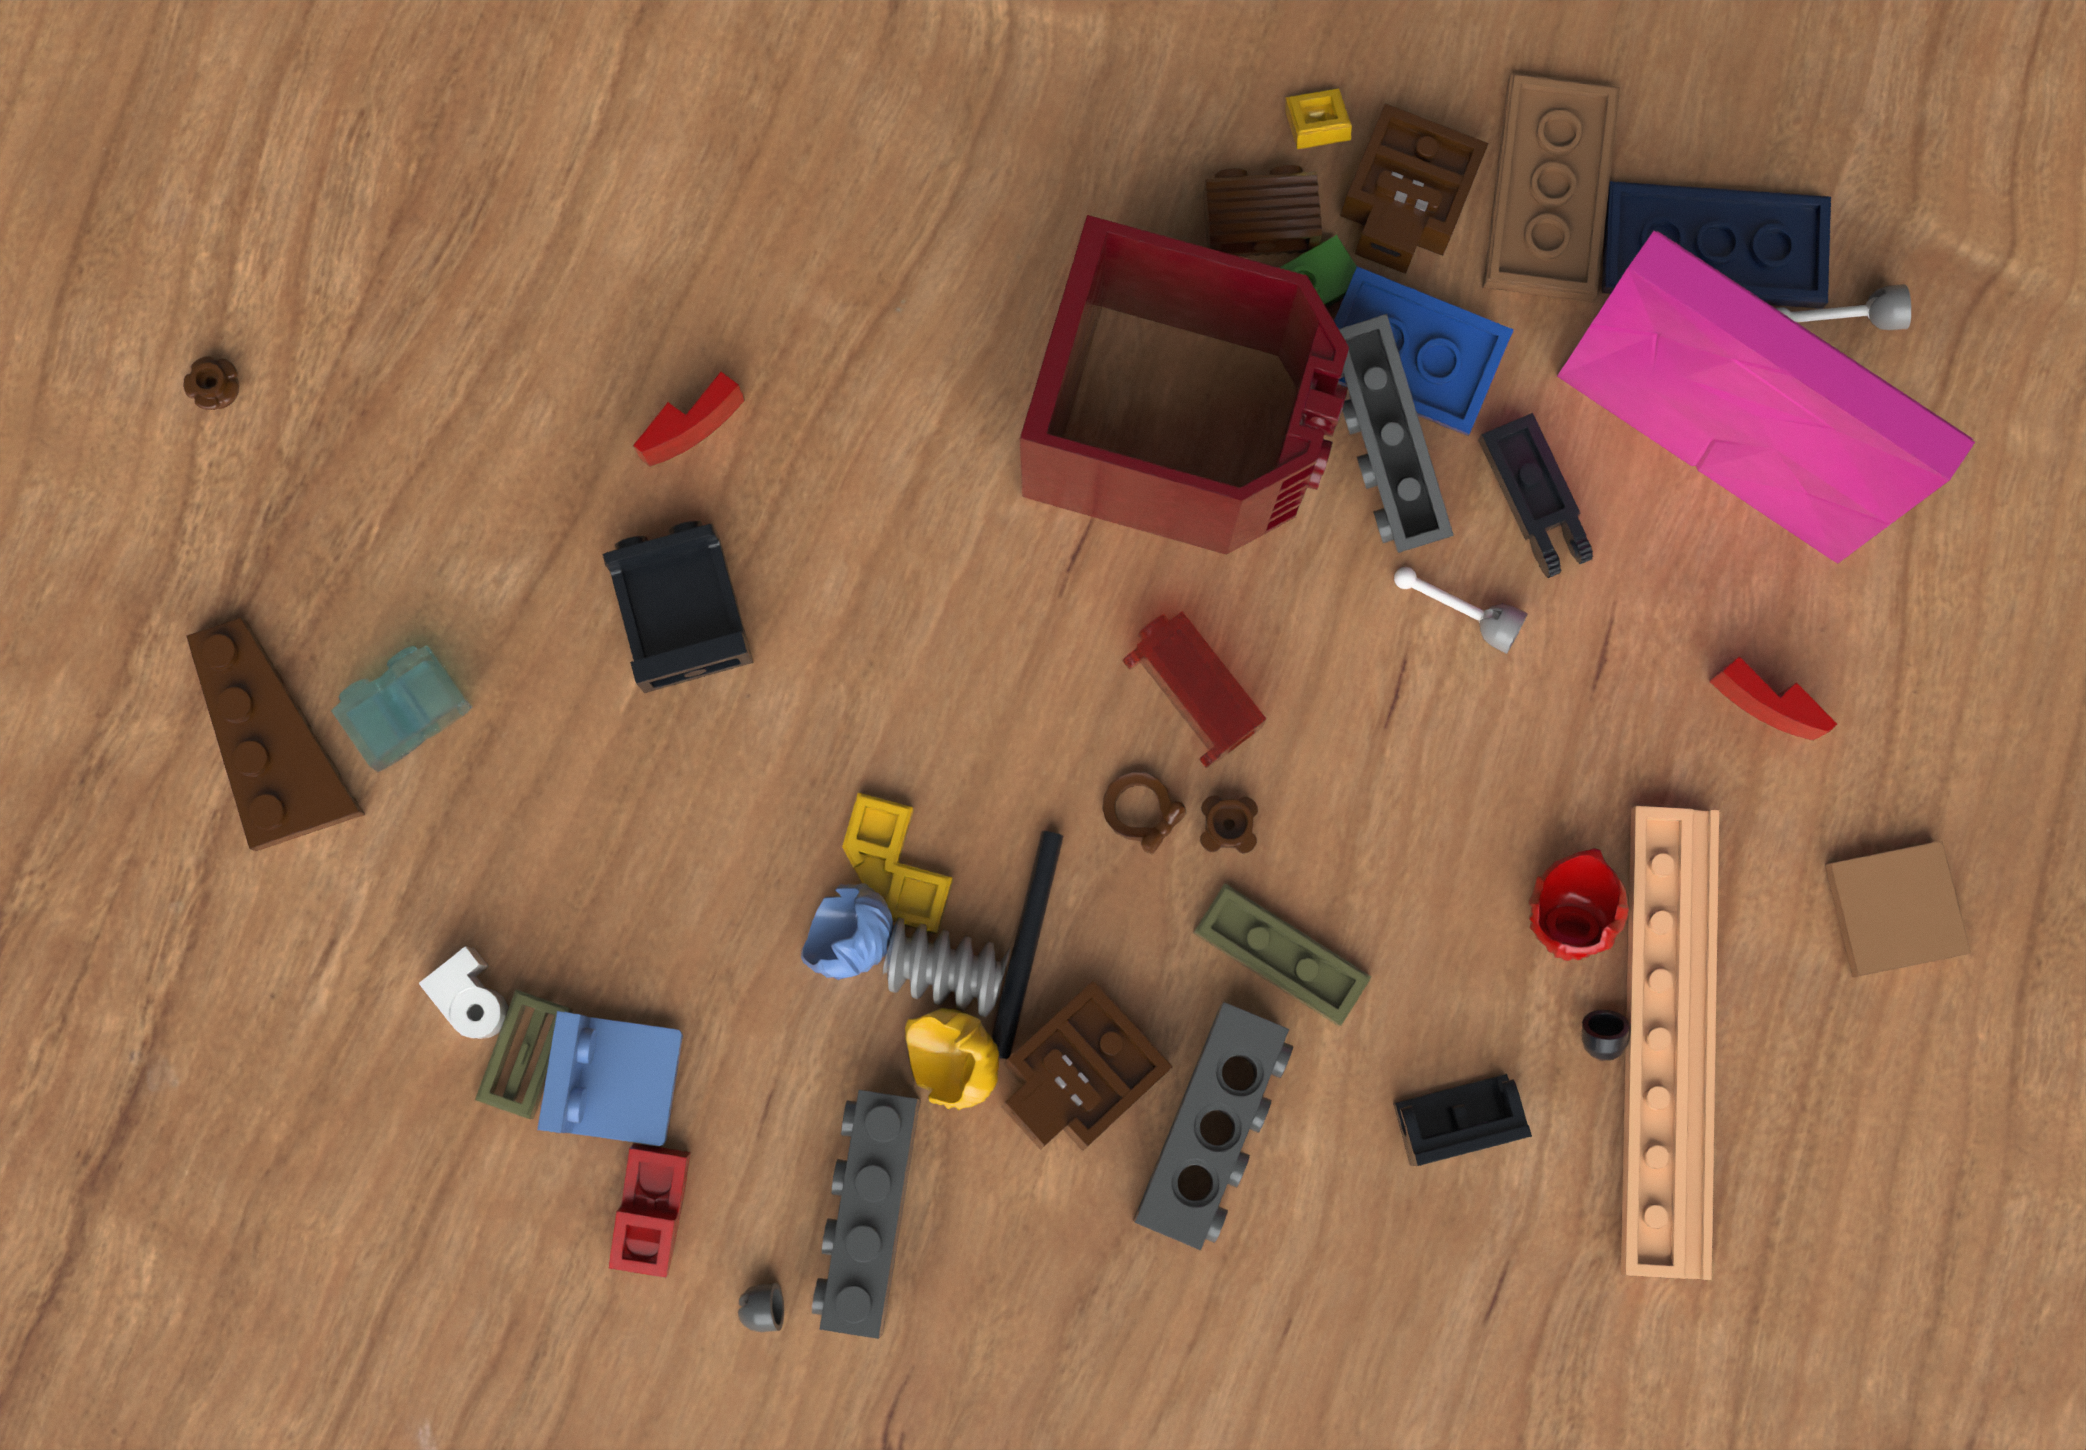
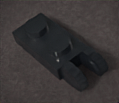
(1535, 490)

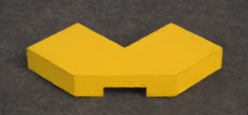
(874, 849)

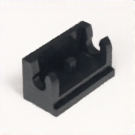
(1461, 1120)

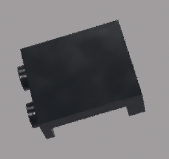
(678, 606)

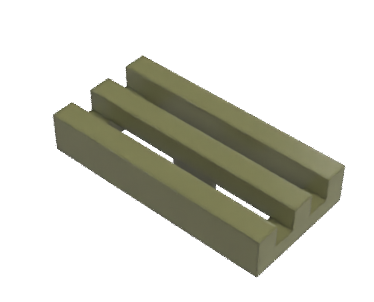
(501, 1050)

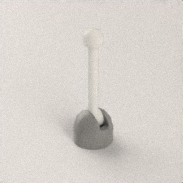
(1886, 308)
(1497, 624)

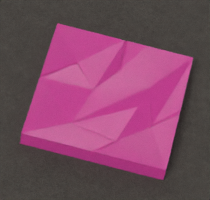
(1760, 402)

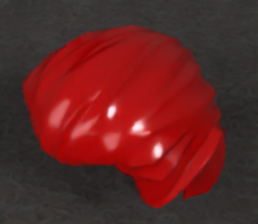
(1578, 906)

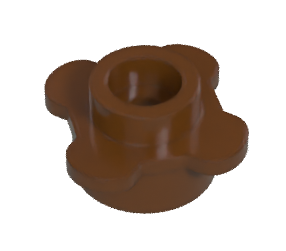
(1240, 812)

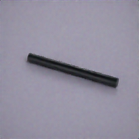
(1026, 942)

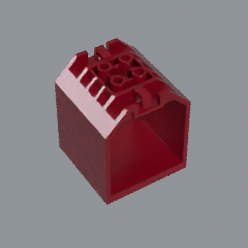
(1207, 296)

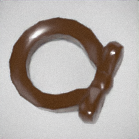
(1149, 837)

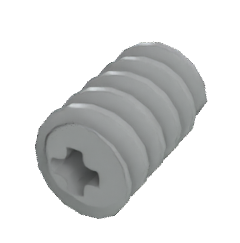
(944, 968)

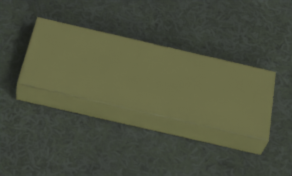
(1282, 955)

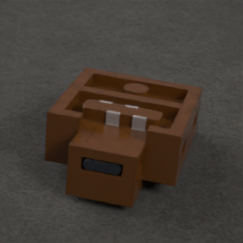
(1410, 187)
(1081, 1071)

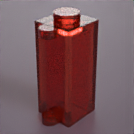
(1197, 685)

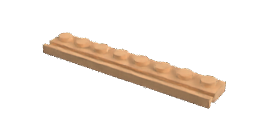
(1670, 1044)

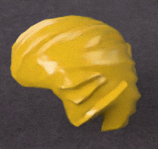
(952, 1057)

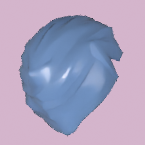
(848, 933)

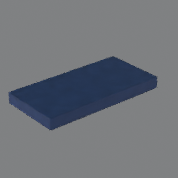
(1758, 239)

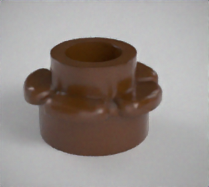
(224, 390)

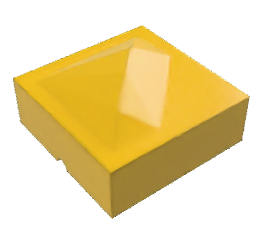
(1318, 118)

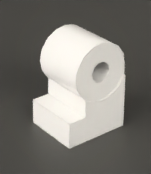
(463, 998)

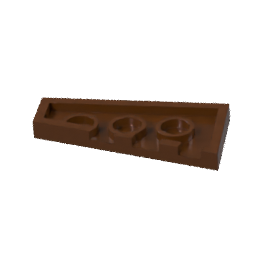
(270, 754)

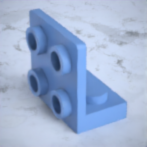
(610, 1079)

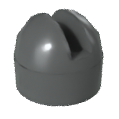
(762, 1308)

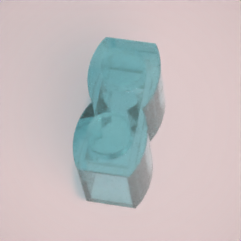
(401, 707)

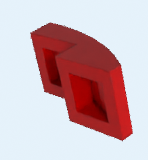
(675, 432)
(1790, 711)
(649, 1210)

